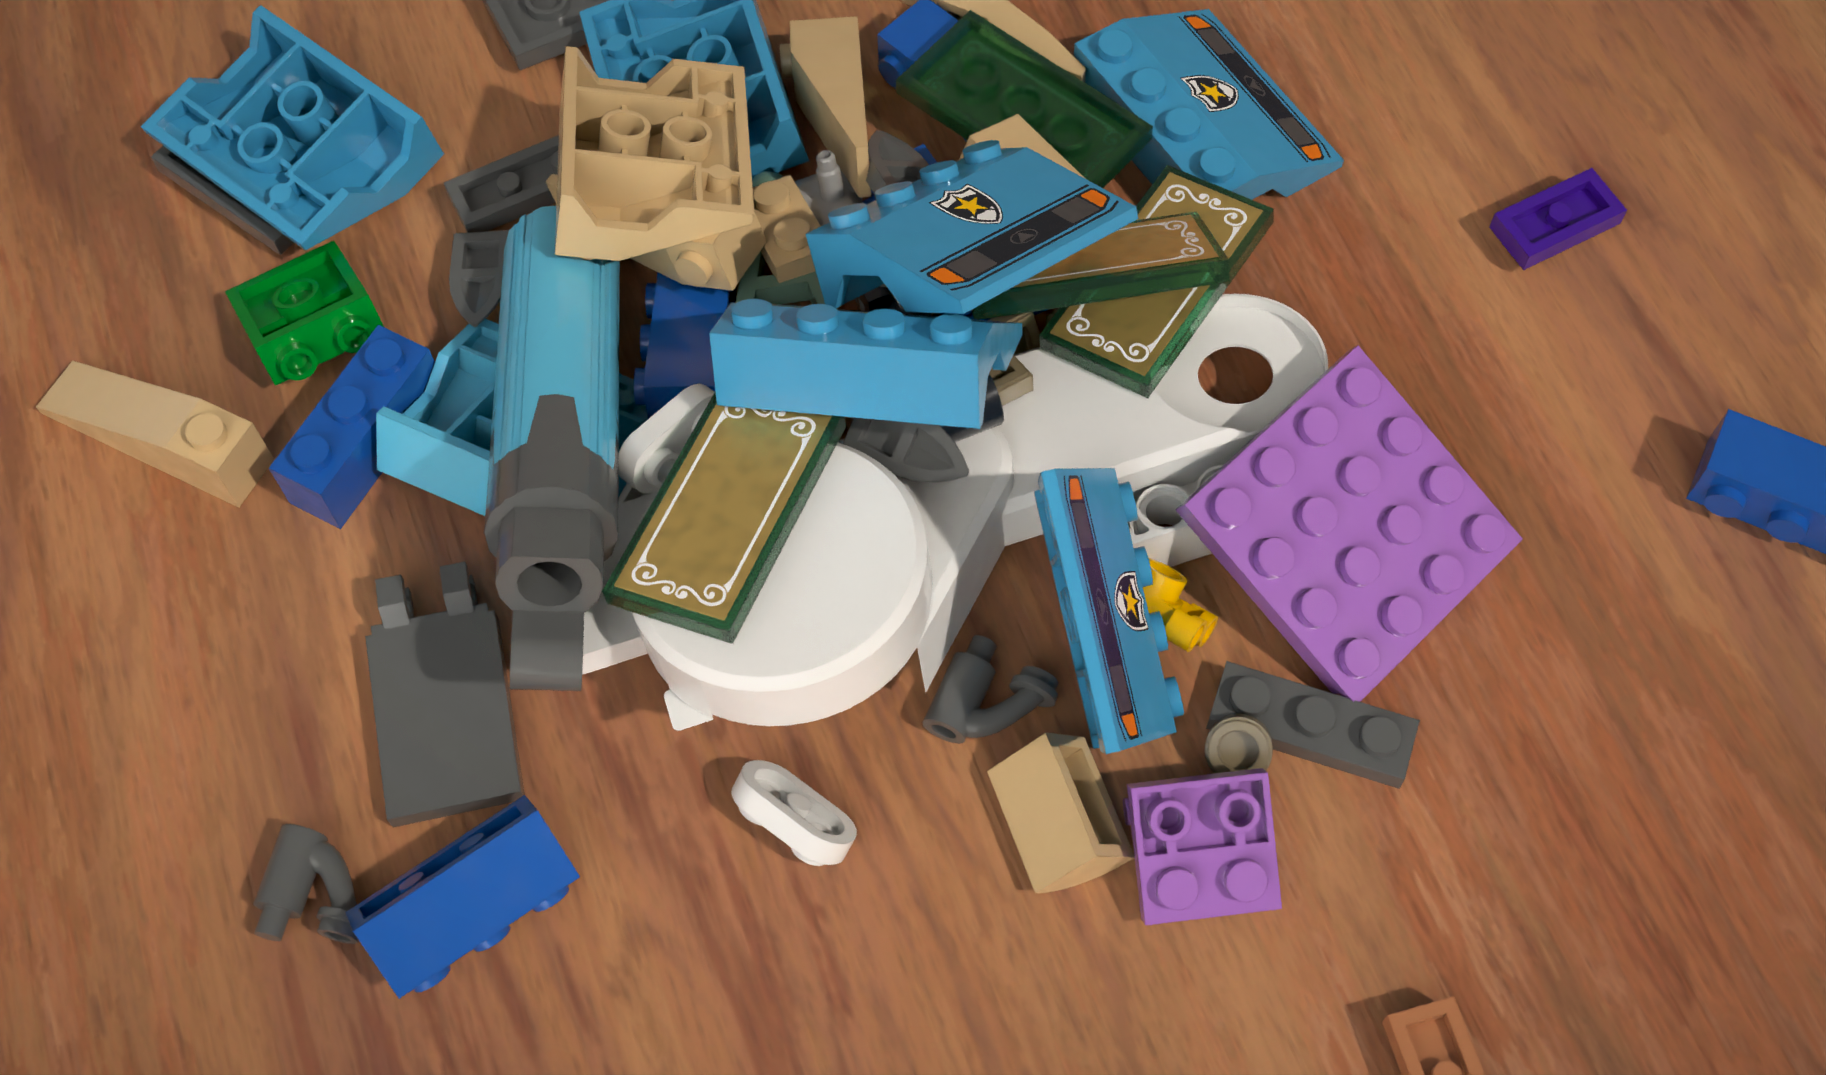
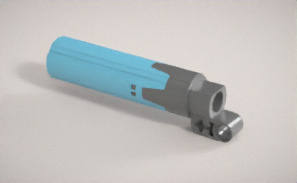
(553, 449)

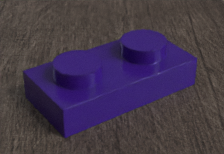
(1557, 218)

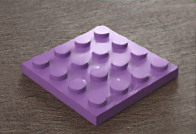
(1350, 526)

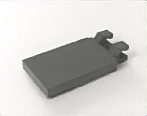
(441, 703)

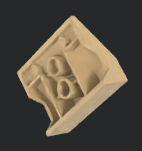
(650, 159)

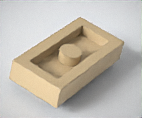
(785, 222)

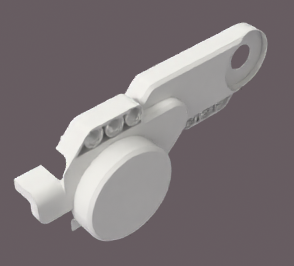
(902, 560)

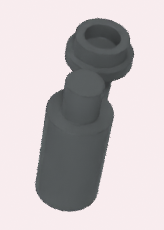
(957, 703)
(288, 881)

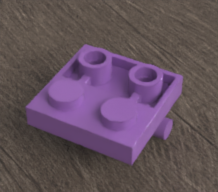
(1203, 846)

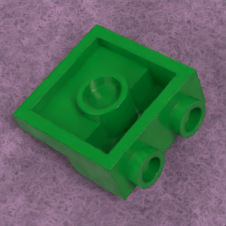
(305, 312)

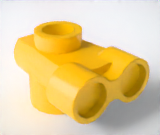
(1183, 622)

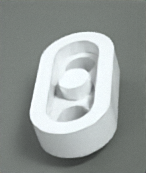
(656, 444)
(793, 813)

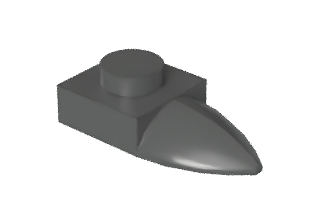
(892, 161)
(477, 273)
(909, 449)

